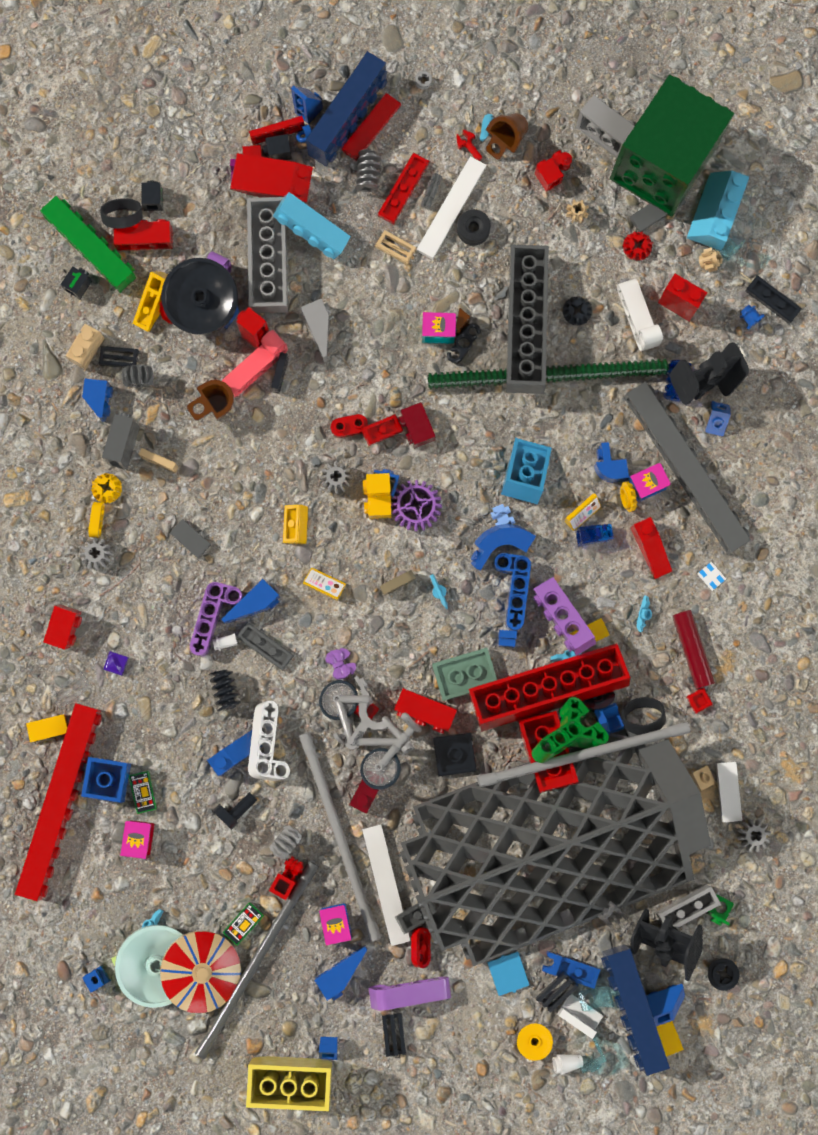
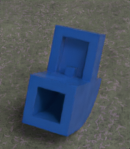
(609, 470)

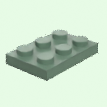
(463, 672)

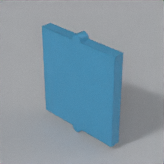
(508, 973)

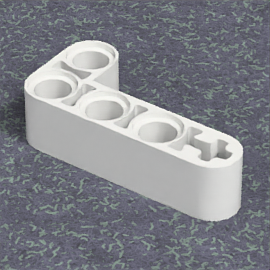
(644, 331)
(268, 711)

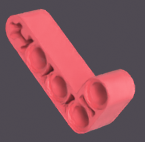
(256, 363)

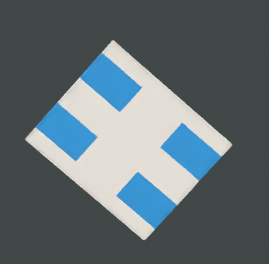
(711, 576)

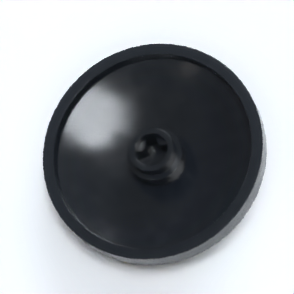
(199, 296)

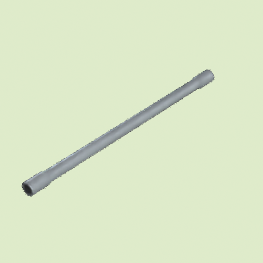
(496, 777)
(370, 923)

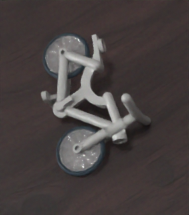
(380, 766)

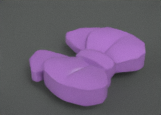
(336, 659)

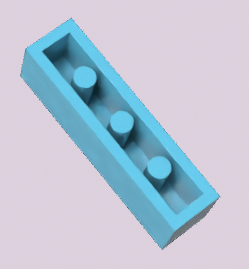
(311, 226)

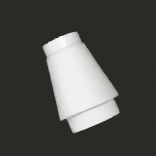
(566, 1063)

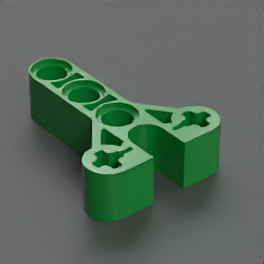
(570, 733)

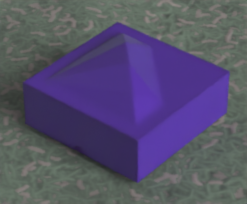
(116, 663)

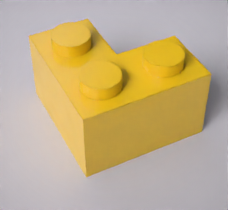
(378, 493)

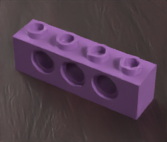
(552, 591)

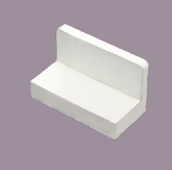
(583, 1020)

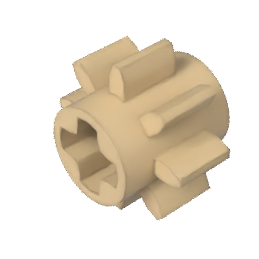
(572, 211)
(710, 259)

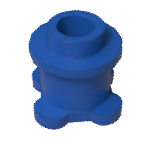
(751, 316)

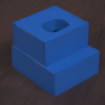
(507, 638)
(102, 978)
(328, 1048)

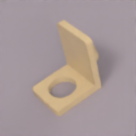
(703, 778)

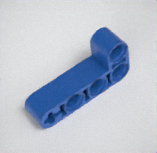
(515, 593)

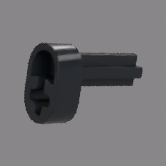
(230, 818)

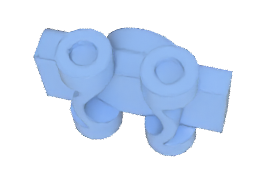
(500, 513)

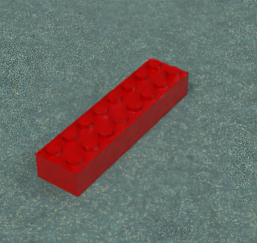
(549, 687)

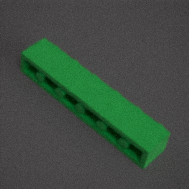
(85, 241)

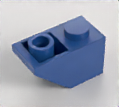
(97, 396)
(665, 1003)

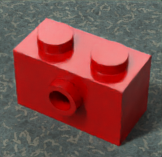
(62, 627)

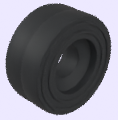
(479, 218)

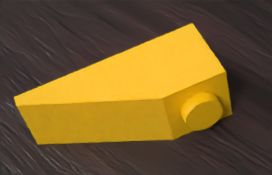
(149, 305)

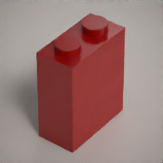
(682, 297)

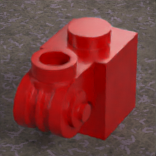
(549, 171)
(285, 881)

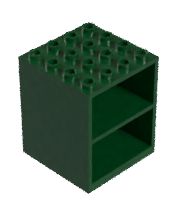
(670, 145)

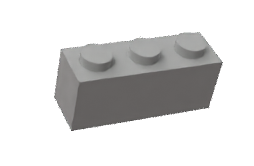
(689, 907)

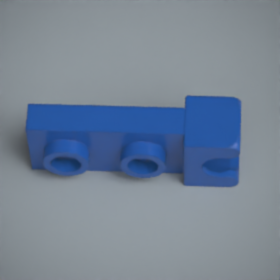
(578, 971)

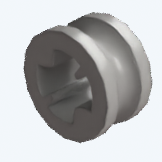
(427, 83)

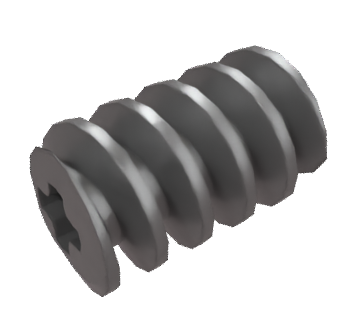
(368, 171)

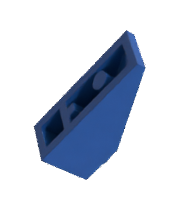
(306, 103)
(254, 602)
(231, 755)
(336, 978)

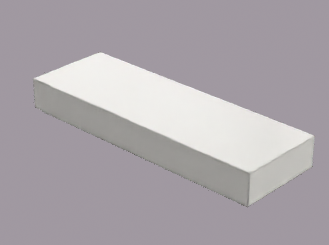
(728, 792)

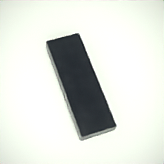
(773, 299)

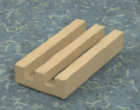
(409, 255)
(158, 460)

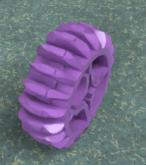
(424, 502)

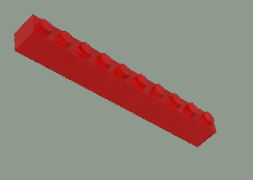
(58, 803)

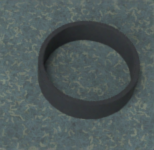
(119, 204)
(640, 703)

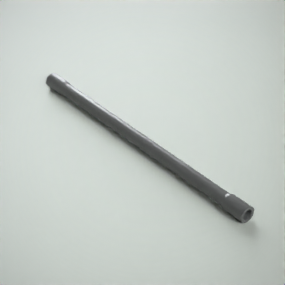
(208, 1041)

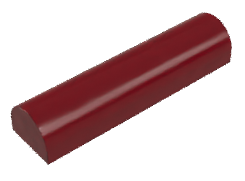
(693, 649)

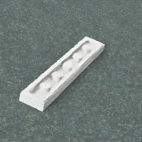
(451, 208)
(385, 882)

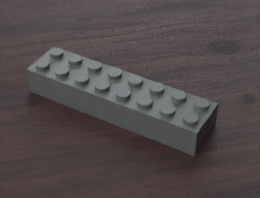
(527, 319)

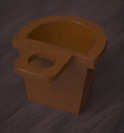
(507, 133)
(215, 397)

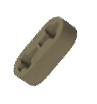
(397, 583)

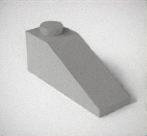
(317, 319)

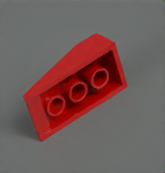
(270, 177)
(532, 731)

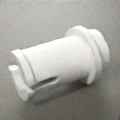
(224, 642)

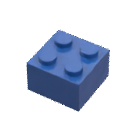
(106, 779)

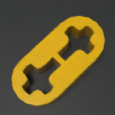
(96, 519)

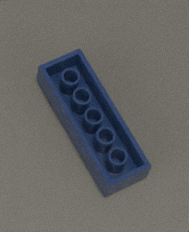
(347, 109)
(635, 1009)

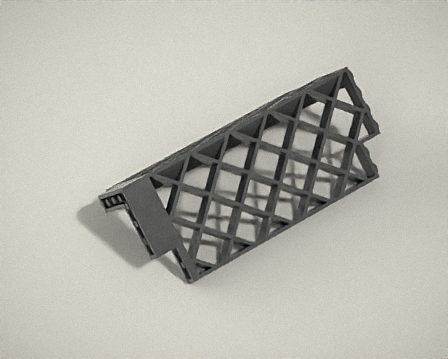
(685, 829)

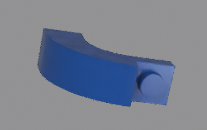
(497, 536)

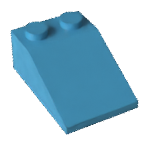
(526, 471)

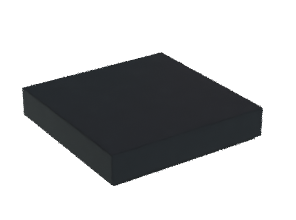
(454, 754)

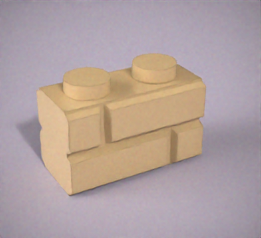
(85, 346)

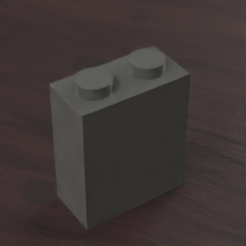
(121, 441)

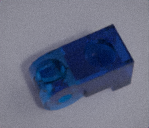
(594, 534)

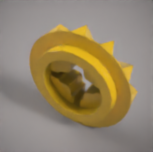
(108, 496)
(628, 496)

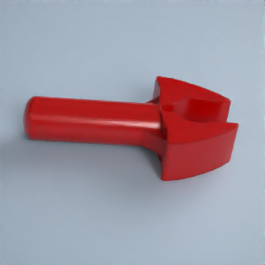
(471, 148)

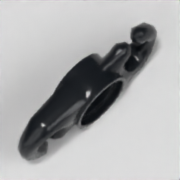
(463, 351)

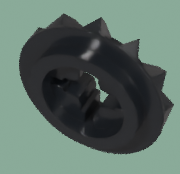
(579, 318)
(731, 969)

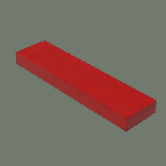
(371, 126)
(403, 188)

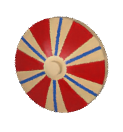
(200, 971)

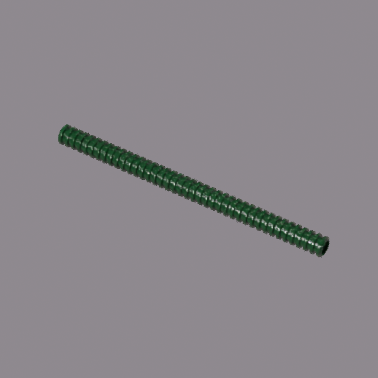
(552, 373)

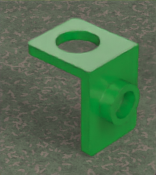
(720, 918)

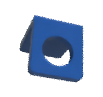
(718, 419)
(393, 477)

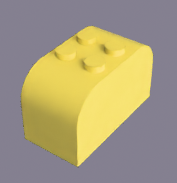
(289, 1083)

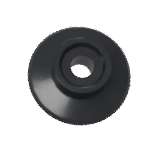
(599, 702)

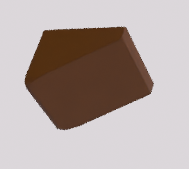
(462, 320)

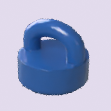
(306, 132)

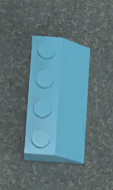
(717, 208)

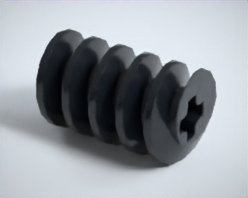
(224, 690)

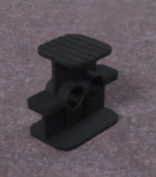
(722, 369)
(669, 942)

